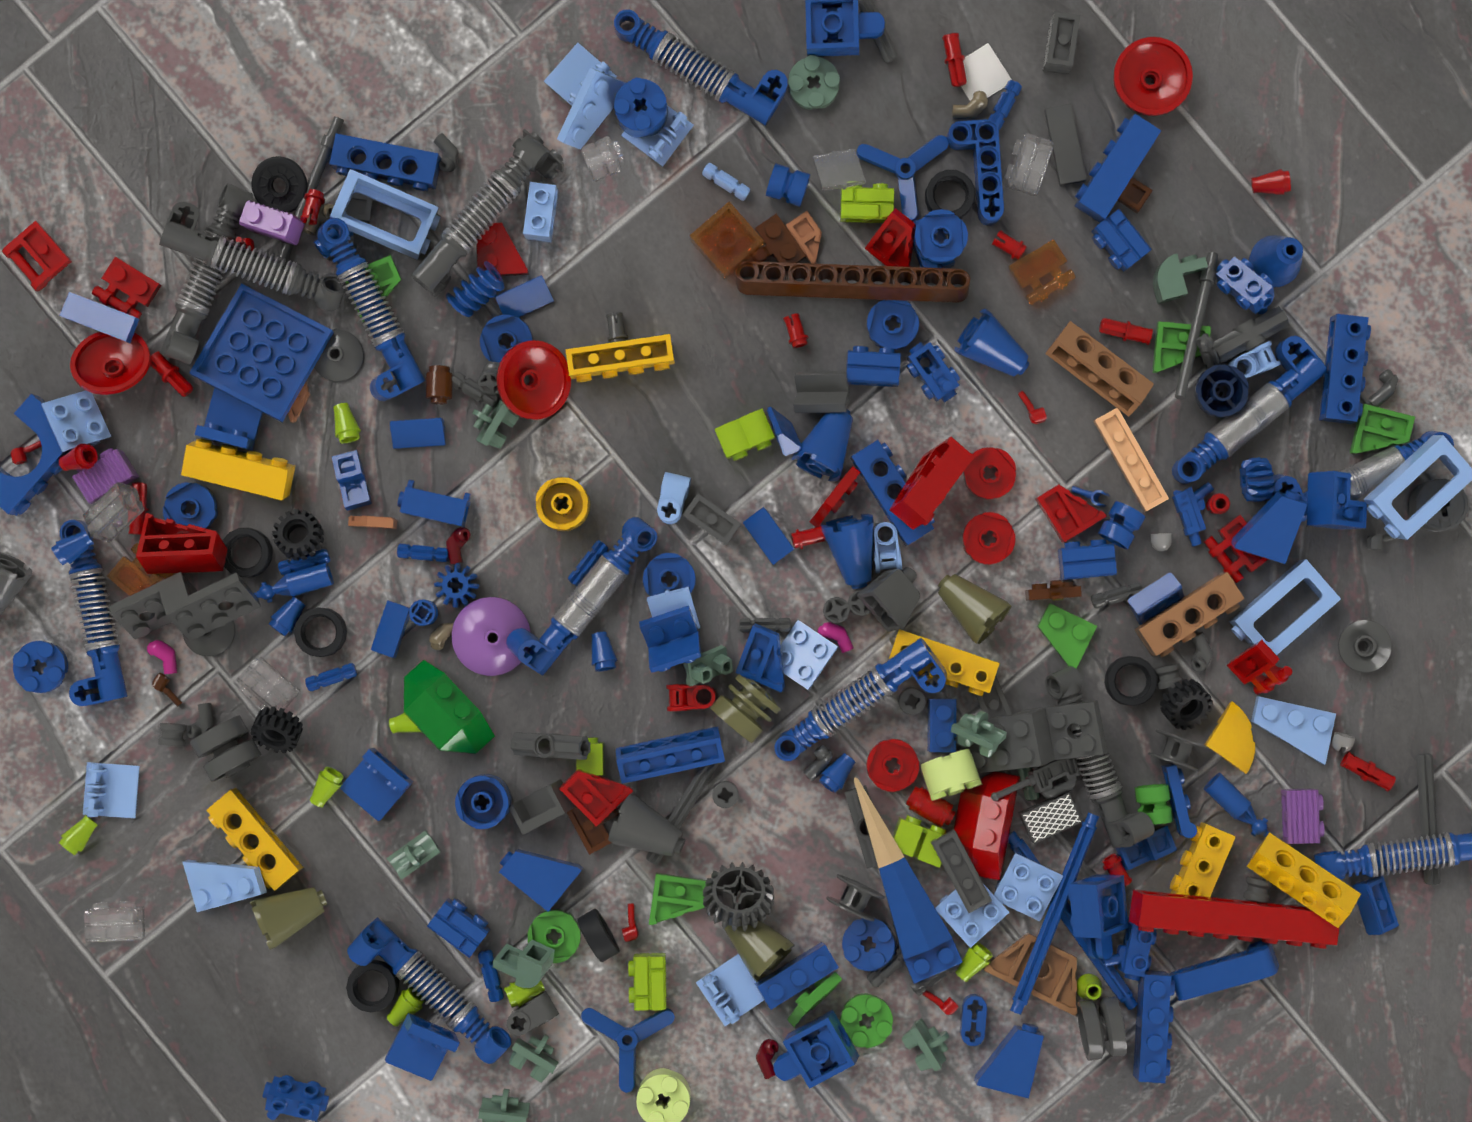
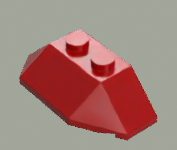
(986, 823)

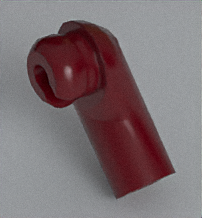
(455, 543)
(765, 1055)

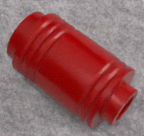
(936, 811)

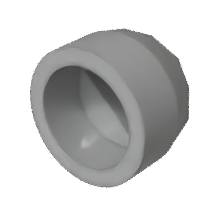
(1161, 541)
(1342, 740)

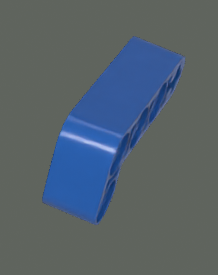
(982, 172)
(1226, 972)

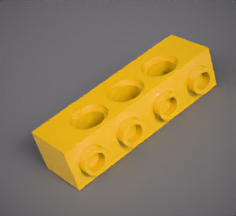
(252, 823)
(1304, 880)

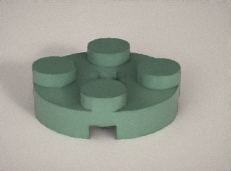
(816, 97)

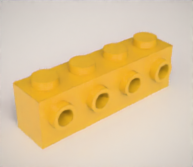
(619, 357)
(238, 469)
(959, 665)
(1202, 862)

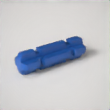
(1005, 103)
(422, 552)
(587, 562)
(289, 566)
(331, 677)
(490, 976)

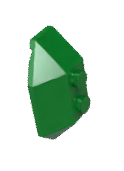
(444, 711)

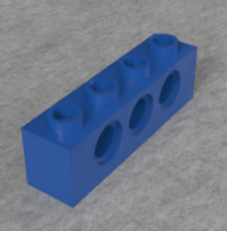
(348, 147)
(864, 462)

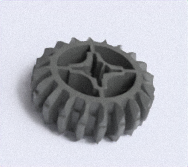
(724, 888)

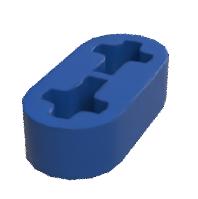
(979, 1020)

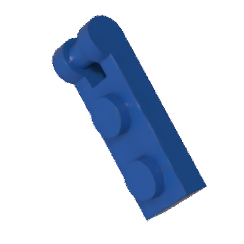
(1179, 801)

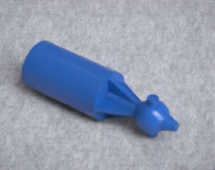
(298, 582)
(1235, 803)

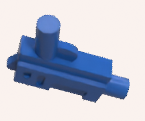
(1188, 506)

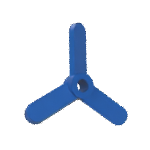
(914, 162)
(627, 1051)

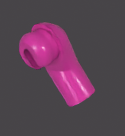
(837, 633)
(164, 653)

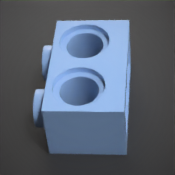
(540, 212)

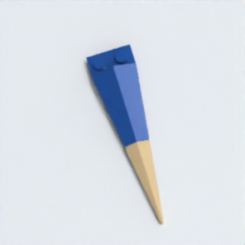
(919, 928)

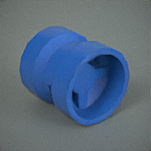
(428, 612)

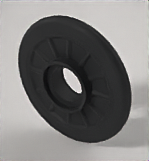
(293, 177)

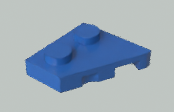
(763, 658)

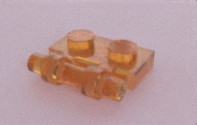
(1038, 264)
(131, 577)

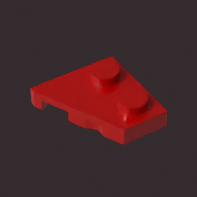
(500, 252)
(834, 500)

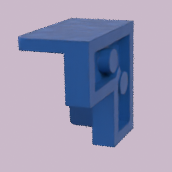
(1331, 504)

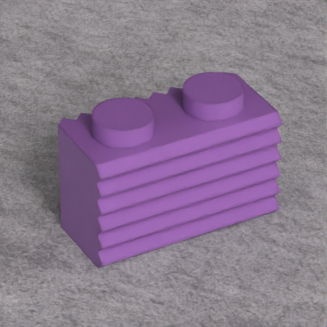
(271, 222)
(108, 470)
(1301, 816)

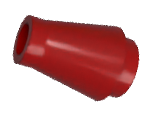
(1272, 183)
(80, 457)

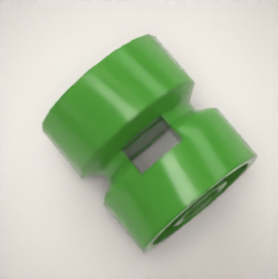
(1158, 795)

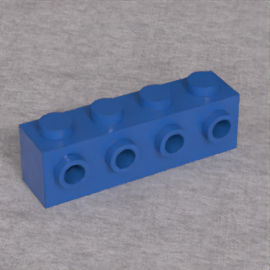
(1117, 167)
(1344, 369)
(1152, 1027)

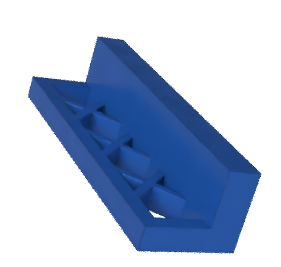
(669, 755)

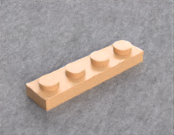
(1131, 459)

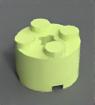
(950, 774)
(671, 1085)

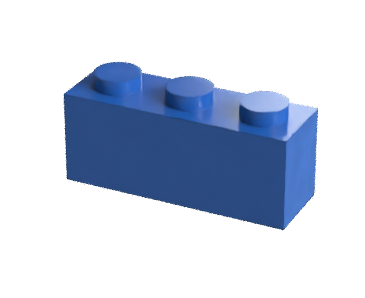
(796, 975)

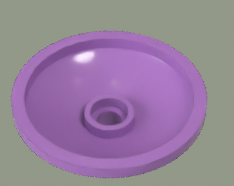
(471, 633)

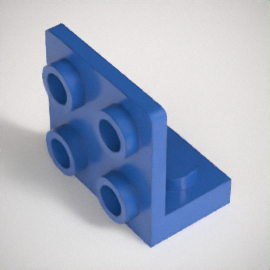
(230, 422)
(671, 639)
(376, 784)
(421, 1047)

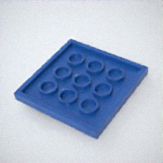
(261, 352)

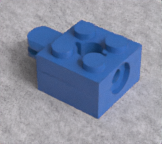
(837, 26)
(1098, 911)
(816, 1051)

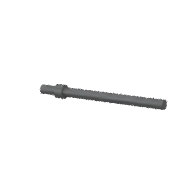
(327, 146)
(1206, 279)

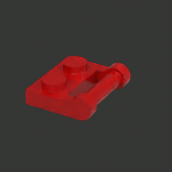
(42, 249)

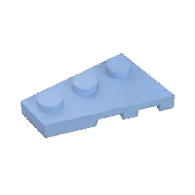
(590, 108)
(1299, 726)
(222, 884)

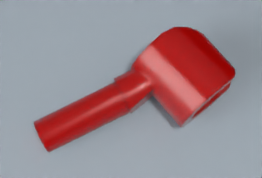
(248, 242)
(1036, 415)
(19, 454)
(630, 933)
(947, 1007)

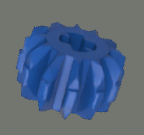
(1256, 479)
(451, 592)

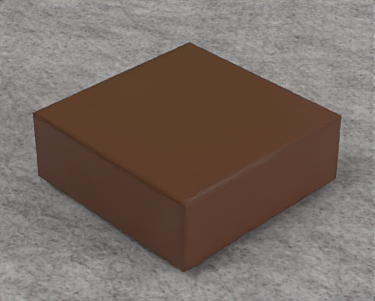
(1135, 195)

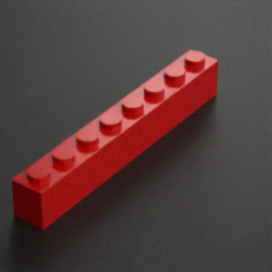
(1230, 917)

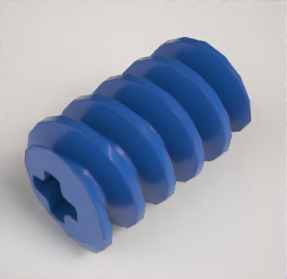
(477, 291)

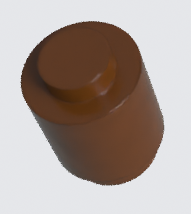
(439, 384)

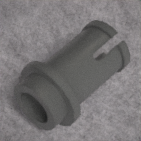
(616, 329)

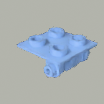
(572, 71)
(665, 142)
(76, 420)
(805, 654)
(111, 790)
(1027, 886)
(972, 925)
(730, 990)

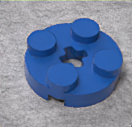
(951, 225)
(493, 333)
(901, 336)
(193, 493)
(668, 563)
(25, 662)
(855, 951)

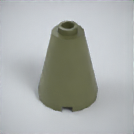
(973, 606)
(287, 913)
(759, 948)

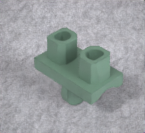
(488, 434)
(708, 666)
(978, 730)
(413, 854)
(930, 1043)
(524, 1051)
(503, 1109)

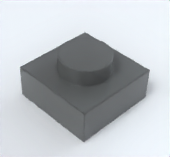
(360, 207)

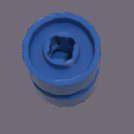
(787, 184)
(1120, 534)

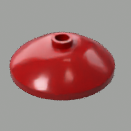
(1164, 64)
(109, 364)
(547, 384)

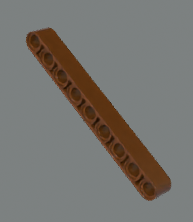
(864, 287)

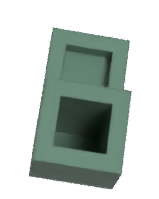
(1169, 279)
(525, 965)

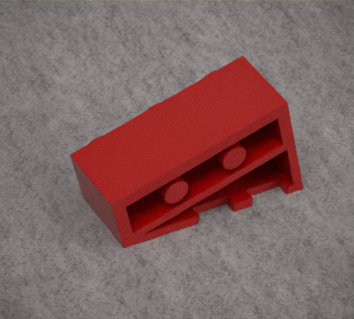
(930, 483)
(179, 548)

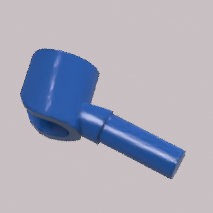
(1094, 496)

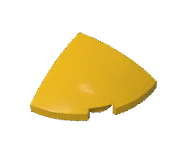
(1233, 738)

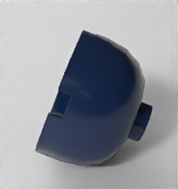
(1230, 384)

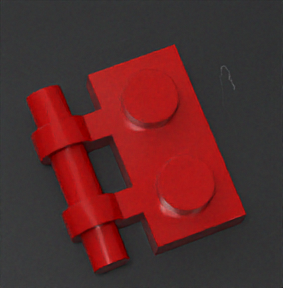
(130, 281)
(1247, 559)
(1258, 660)

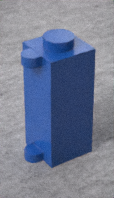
(434, 505)

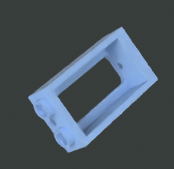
(392, 197)
(1381, 498)
(1302, 570)

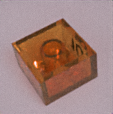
(726, 240)

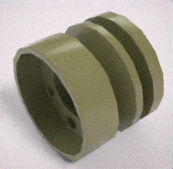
(745, 708)

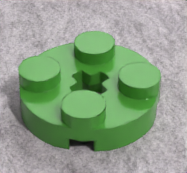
(564, 924)
(872, 1006)

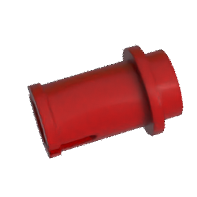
(313, 203)
(1010, 246)
(796, 332)
(1224, 504)
(807, 537)
(1114, 867)

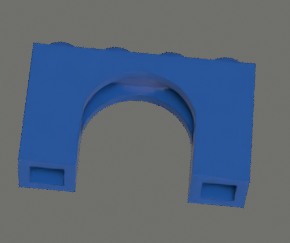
(18, 491)

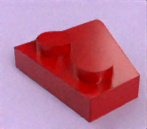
(893, 240)
(1068, 512)
(594, 794)

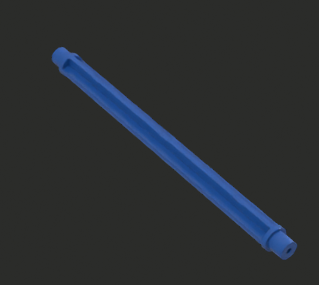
(1054, 914)
(1108, 973)

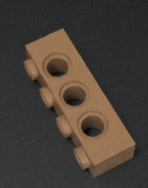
(1099, 368)
(1228, 601)

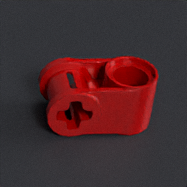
(688, 697)

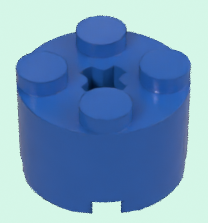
(640, 93)
(474, 813)

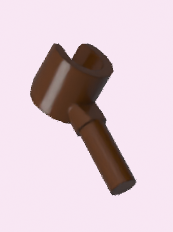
(160, 683)

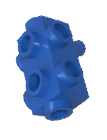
(1247, 287)
(937, 378)
(1133, 954)
(294, 1098)

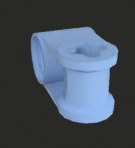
(1257, 360)
(673, 492)
(886, 549)

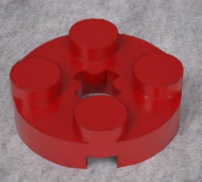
(1004, 474)
(996, 551)
(906, 758)

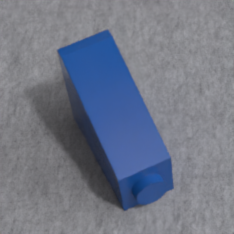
(1273, 527)
(539, 876)
(1013, 1062)

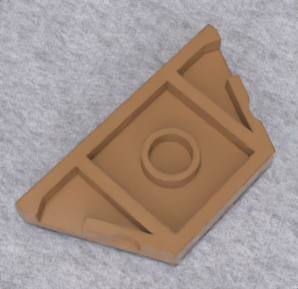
(1056, 978)

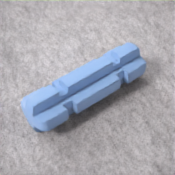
(726, 181)

